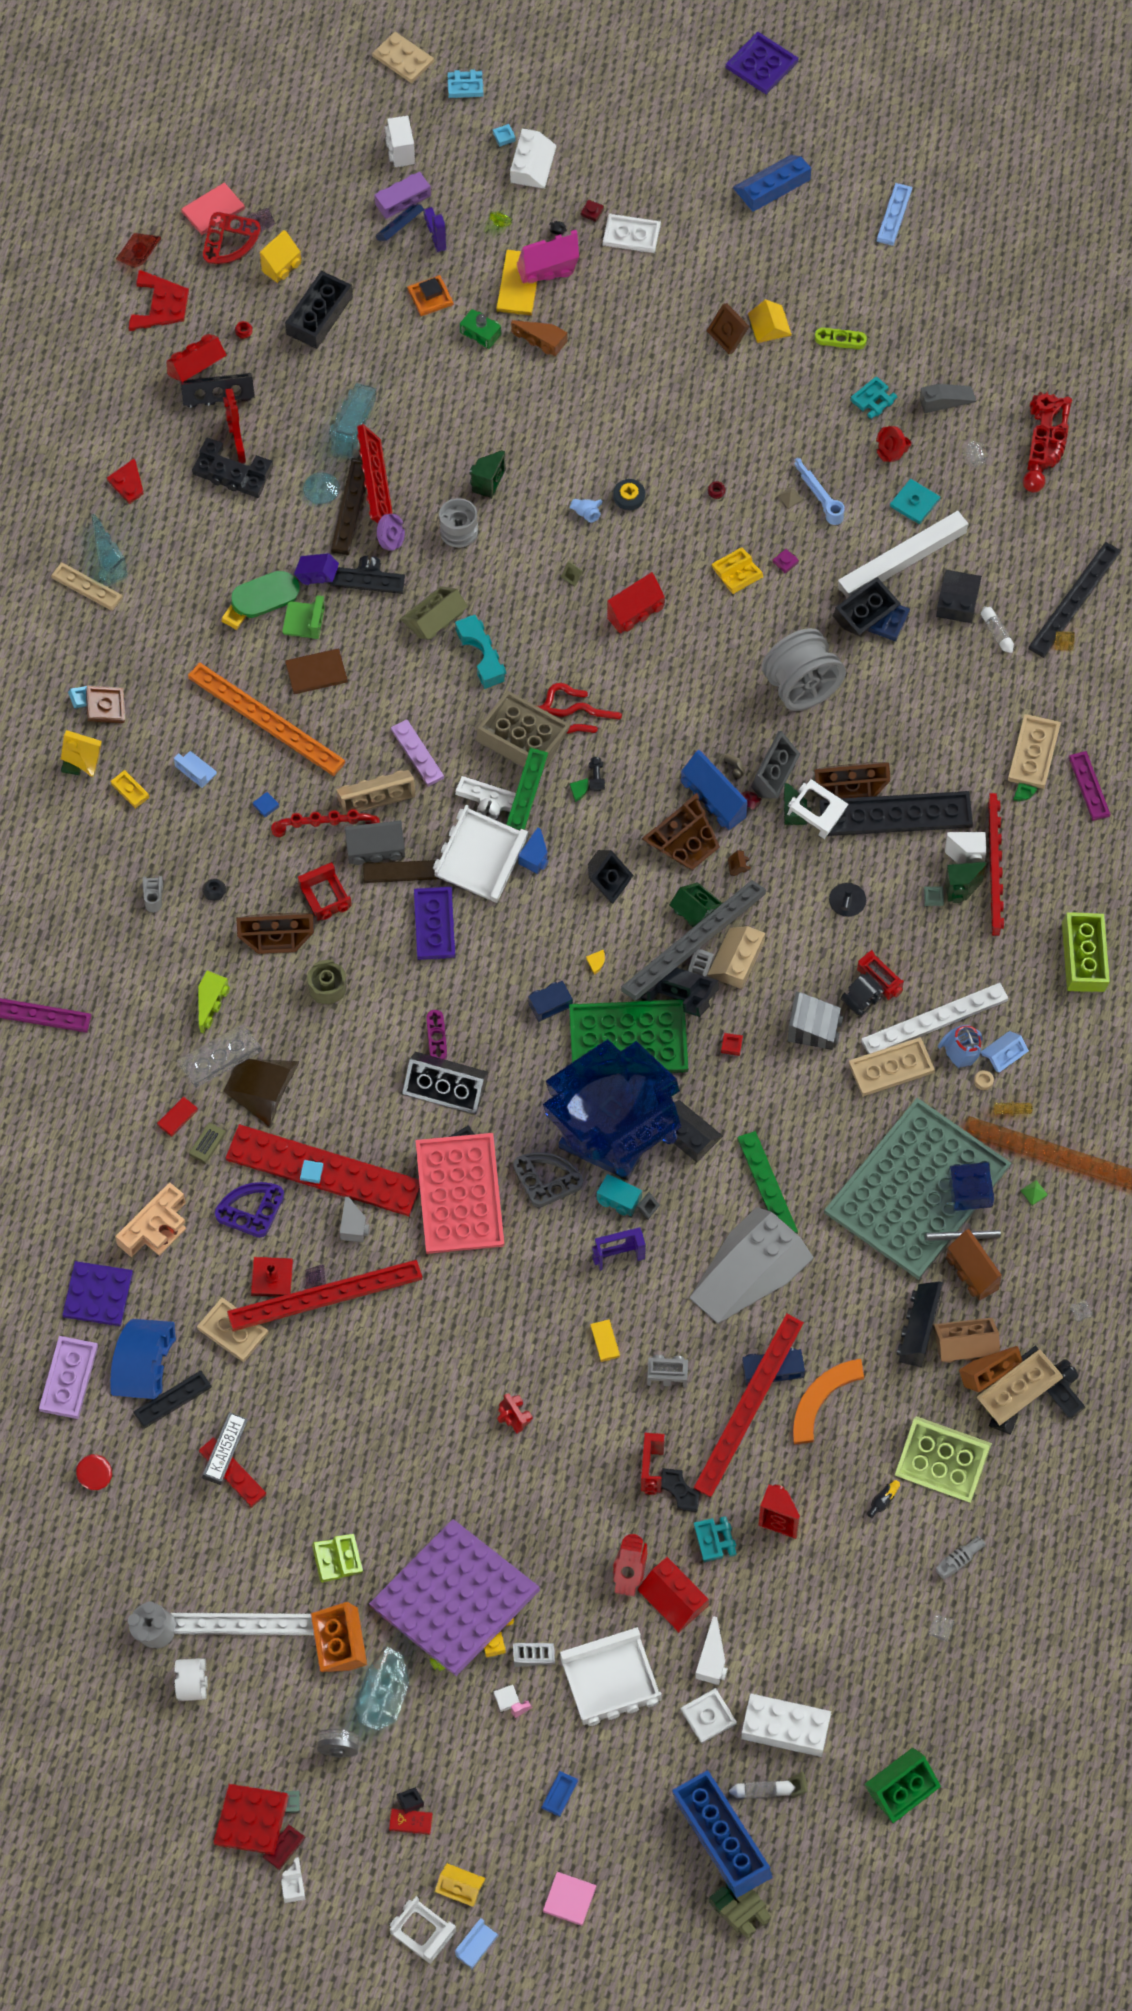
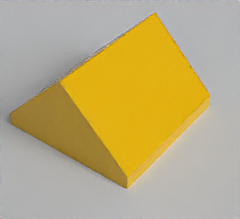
(769, 321)

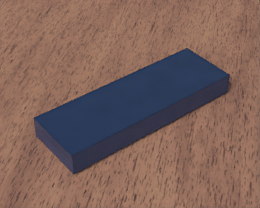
(399, 222)

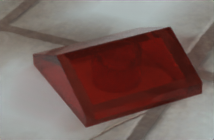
(138, 249)

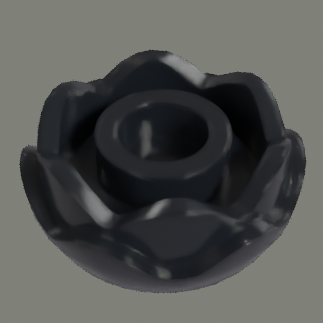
(211, 894)

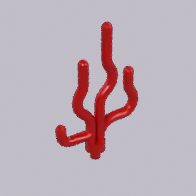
(575, 707)

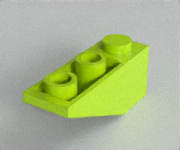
(210, 993)

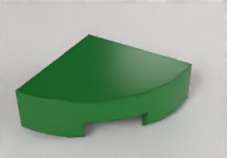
(579, 789)
(1024, 792)

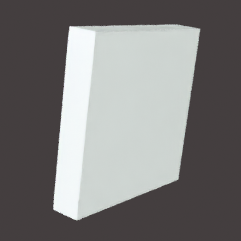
(708, 1715)

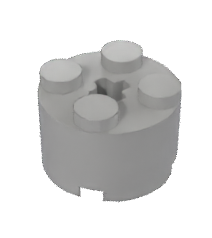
(152, 1625)

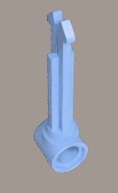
(827, 503)

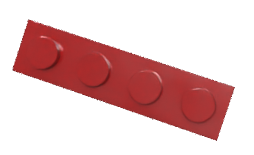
(237, 1477)

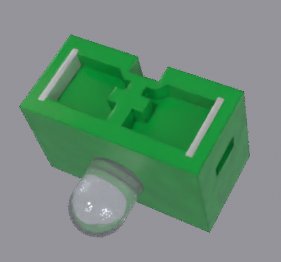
(480, 328)

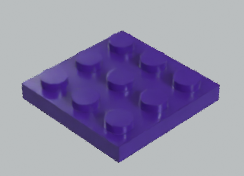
(761, 63)
(97, 1293)

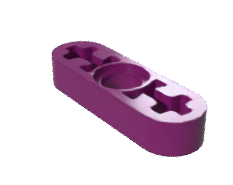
(430, 1024)

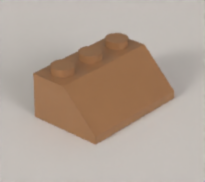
(966, 1339)

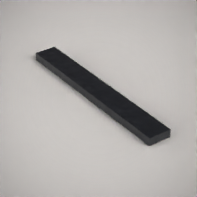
(1074, 599)

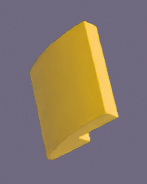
(737, 570)

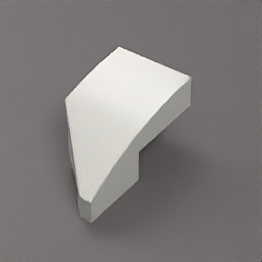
(292, 1883)

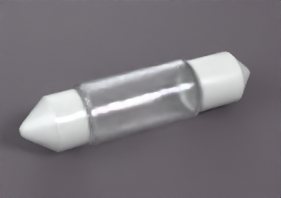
(997, 629)
(762, 1789)

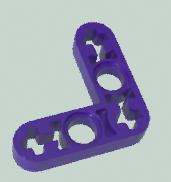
(437, 227)

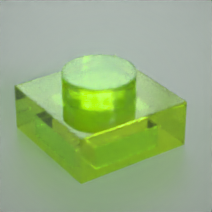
(499, 219)

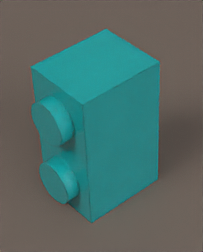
(619, 1195)

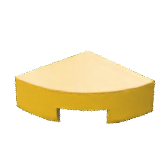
(596, 961)

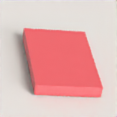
(217, 200)

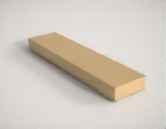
(86, 586)

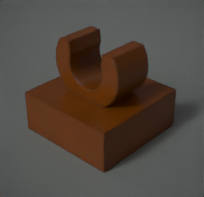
(737, 863)

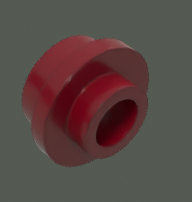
(716, 485)

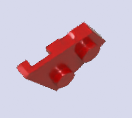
(127, 481)

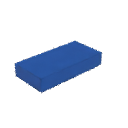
(559, 1794)

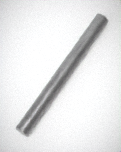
(954, 1235)

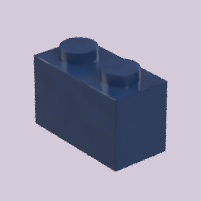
(550, 1000)

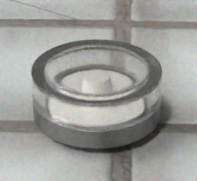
(338, 1743)

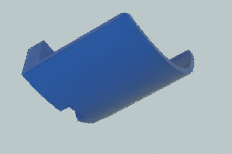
(138, 1358)

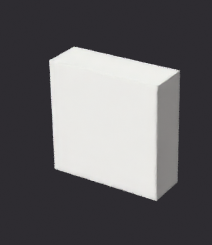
(506, 1697)

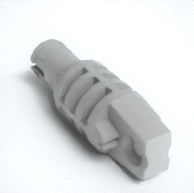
(959, 1558)

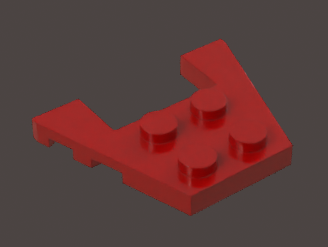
(167, 304)
(233, 419)

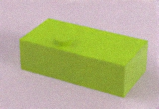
(1085, 952)

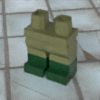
(740, 1911)

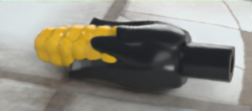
(883, 1498)

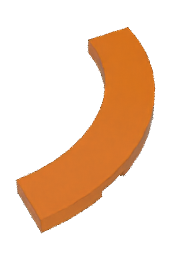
(818, 1393)

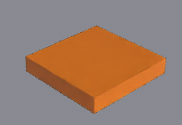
(437, 303)

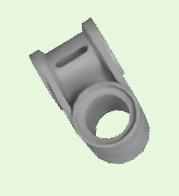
(153, 891)

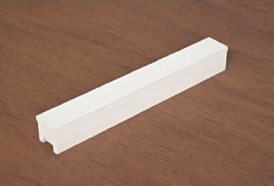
(905, 554)

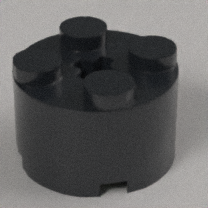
(863, 993)

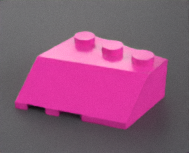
(549, 259)

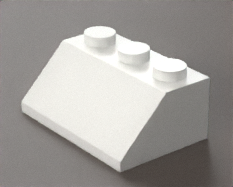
(532, 159)

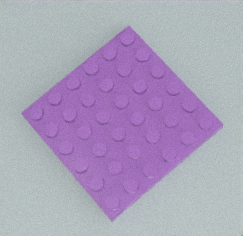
(454, 1597)

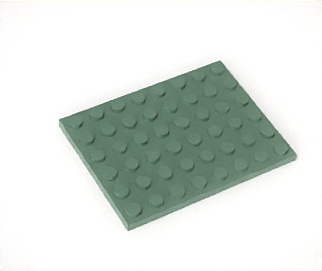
(907, 1190)

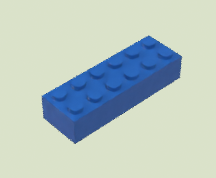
(722, 1834)

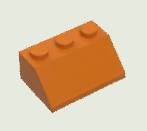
(339, 1638)

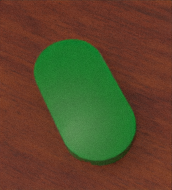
(265, 594)

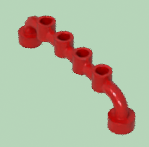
(334, 818)

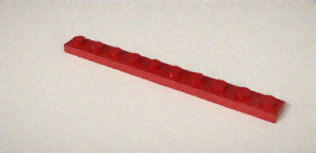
(324, 1295)
(748, 1405)

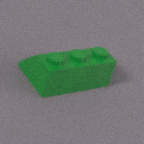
(903, 1784)

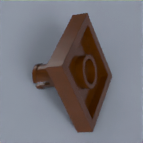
(728, 328)

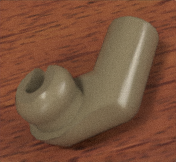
(736, 763)

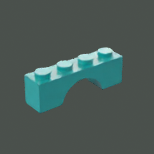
(471, 633)

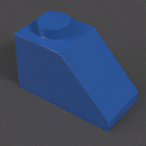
(534, 853)

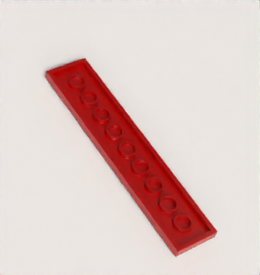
(339, 1174)

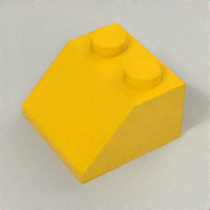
(280, 257)

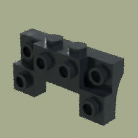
(230, 472)
(687, 986)

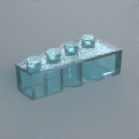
(354, 413)

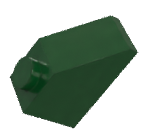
(793, 819)

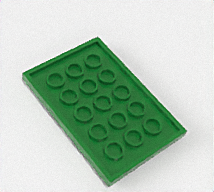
(653, 1024)

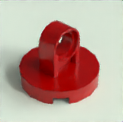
(892, 443)

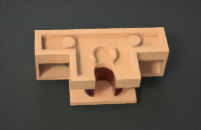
(155, 1224)

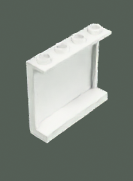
(480, 854)
(610, 1677)

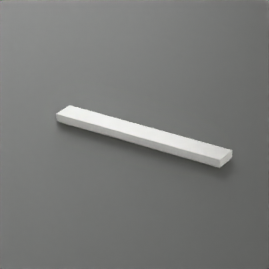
(243, 1624)

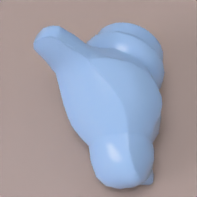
(587, 508)

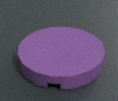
(390, 532)

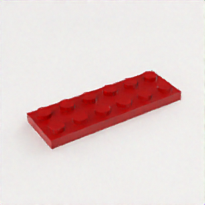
(375, 473)

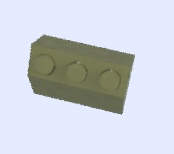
(435, 612)

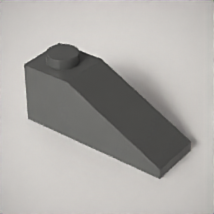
(945, 396)

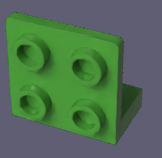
(304, 618)

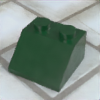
(488, 473)
(963, 880)
(694, 903)

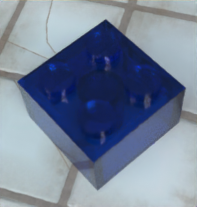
(971, 1186)

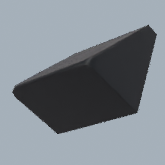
(1006, 1427)

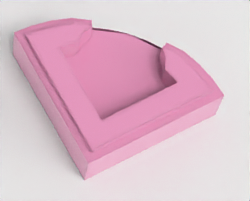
(518, 1709)

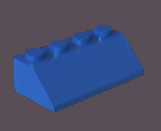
(774, 182)
(714, 790)

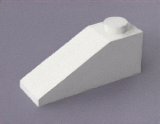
(712, 1660)

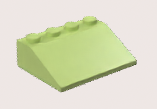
(943, 1459)

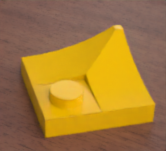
(81, 751)

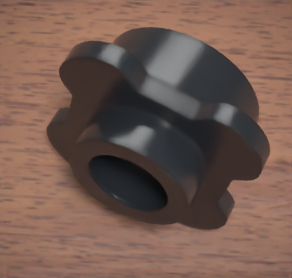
(557, 228)

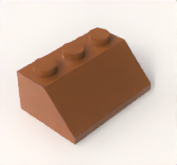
(973, 1265)

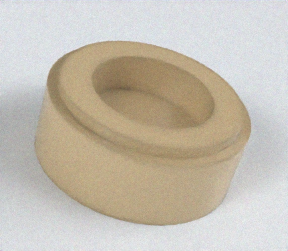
(983, 1080)

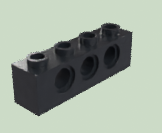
(190, 386)

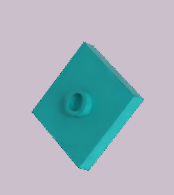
(915, 501)

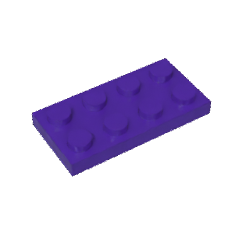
(434, 923)

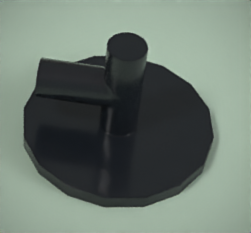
(847, 899)

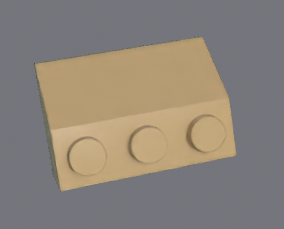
(737, 956)

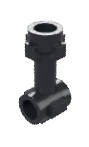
(597, 782)

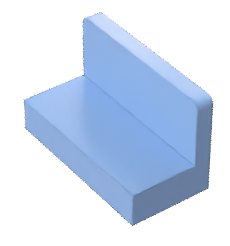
(194, 768)
(1005, 1050)
(475, 1944)

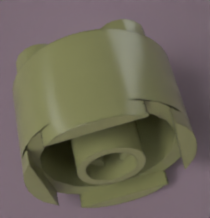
(327, 982)

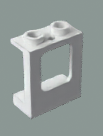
(829, 817)
(435, 1943)

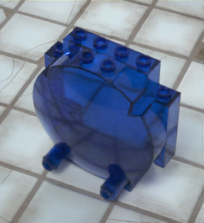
(614, 1104)

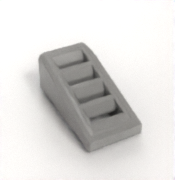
(703, 959)
(518, 1662)

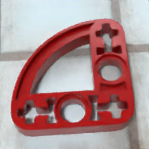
(225, 226)

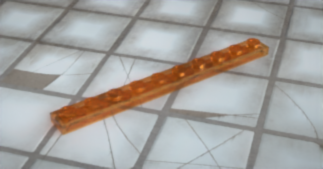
(1049, 1152)

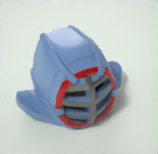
(962, 1051)

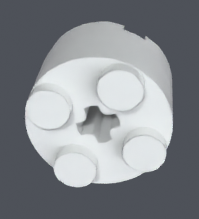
(190, 1679)

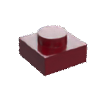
(592, 210)
(752, 799)

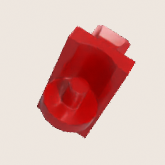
(511, 1414)

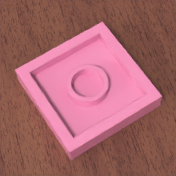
(569, 1898)

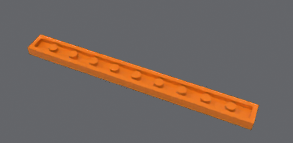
(266, 719)

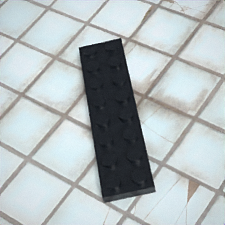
(903, 813)

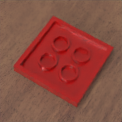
(251, 1819)

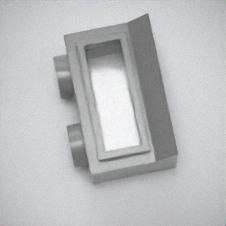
(667, 1370)

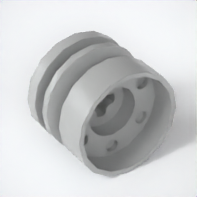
(458, 522)

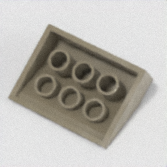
(517, 726)

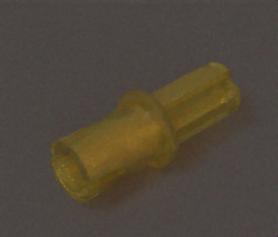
(1012, 1108)

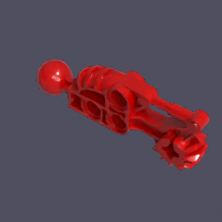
(1051, 449)

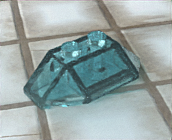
(383, 1690)

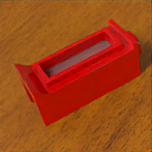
(879, 971)

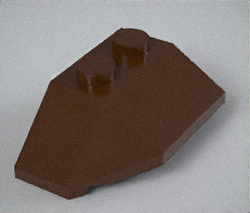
(854, 779)
(275, 931)

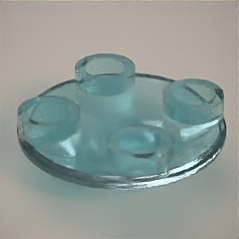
(321, 488)

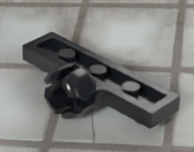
(369, 577)
(1061, 1391)

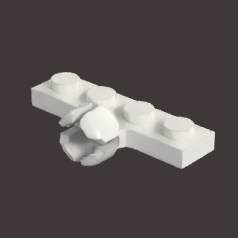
(489, 797)

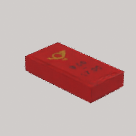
(411, 1822)

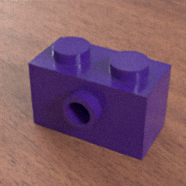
(316, 569)

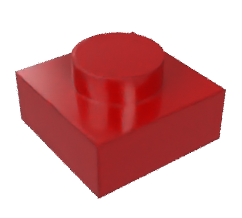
(732, 1044)

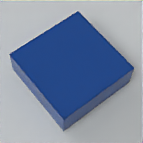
(266, 804)

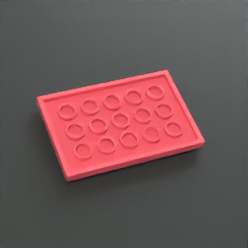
(459, 1193)

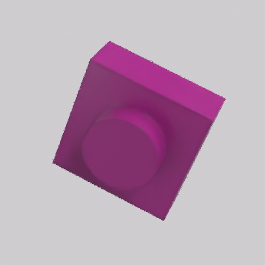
(785, 561)

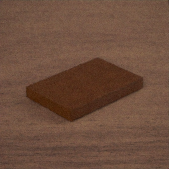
(316, 671)

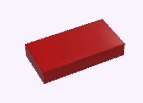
(177, 1116)

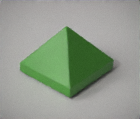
(1034, 1192)

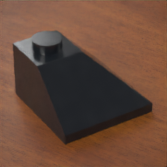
(608, 874)

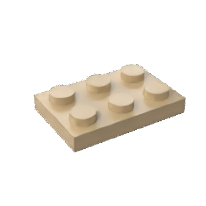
(403, 57)
(239, 1342)

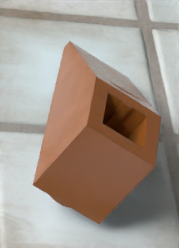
(545, 336)

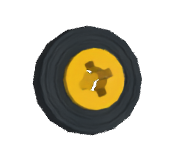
(622, 495)

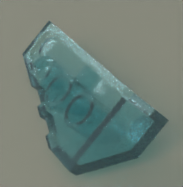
(110, 558)

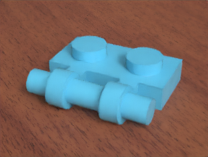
(462, 86)

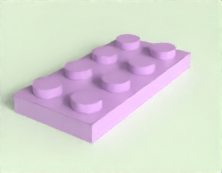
(68, 1377)

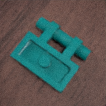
(870, 393)
(708, 1539)

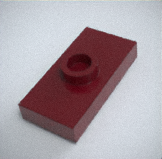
(287, 1844)

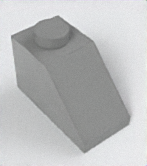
(353, 1223)

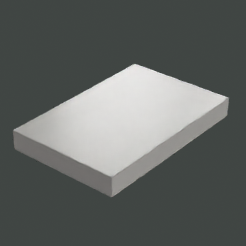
(631, 233)

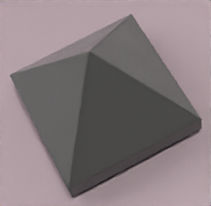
(648, 1205)

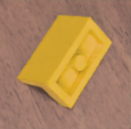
(459, 1884)

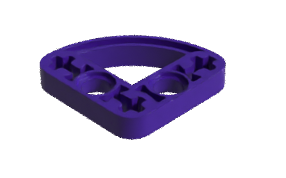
(259, 1218)

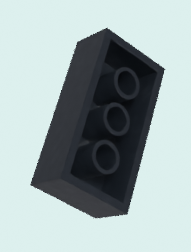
(319, 309)

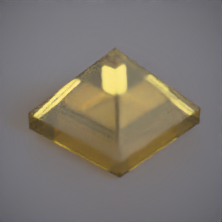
(1064, 640)

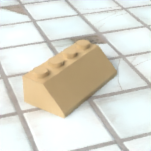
(376, 792)

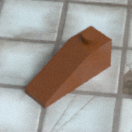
(989, 1369)

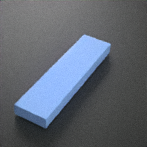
(894, 214)

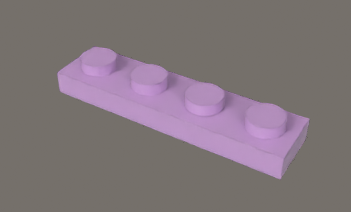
(417, 753)

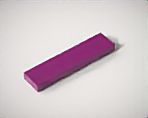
(1089, 786)

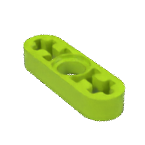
(838, 332)

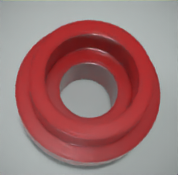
(243, 325)

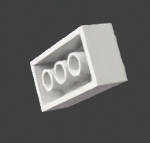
(786, 1725)

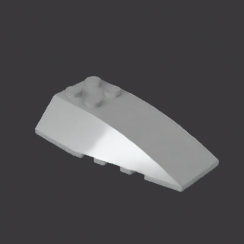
(750, 1265)

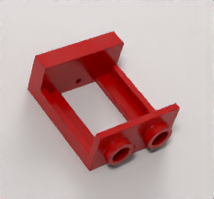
(316, 876)
(652, 1445)

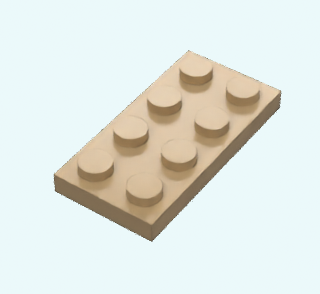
(1034, 751)
(891, 1066)
(1019, 1387)

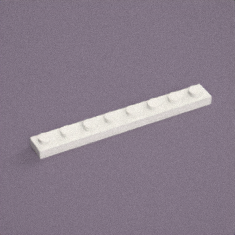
(936, 1019)

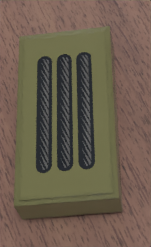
(207, 1143)

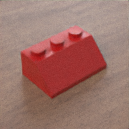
(195, 358)
(635, 603)
(779, 1512)
(673, 1594)

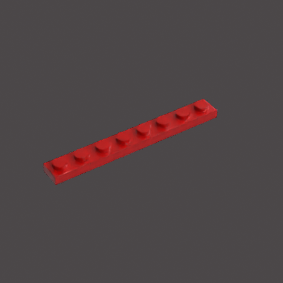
(995, 857)

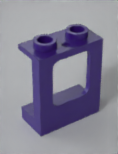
(633, 1241)

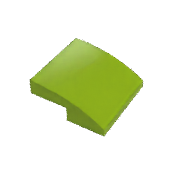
(337, 1558)

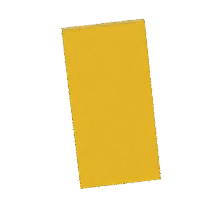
(513, 294)

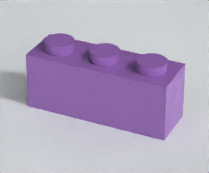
(402, 195)

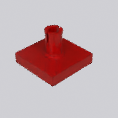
(271, 1276)

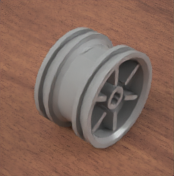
(803, 669)

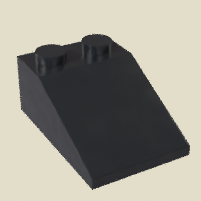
(958, 596)

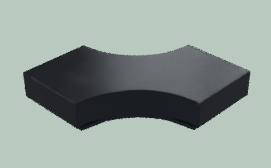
(686, 1497)

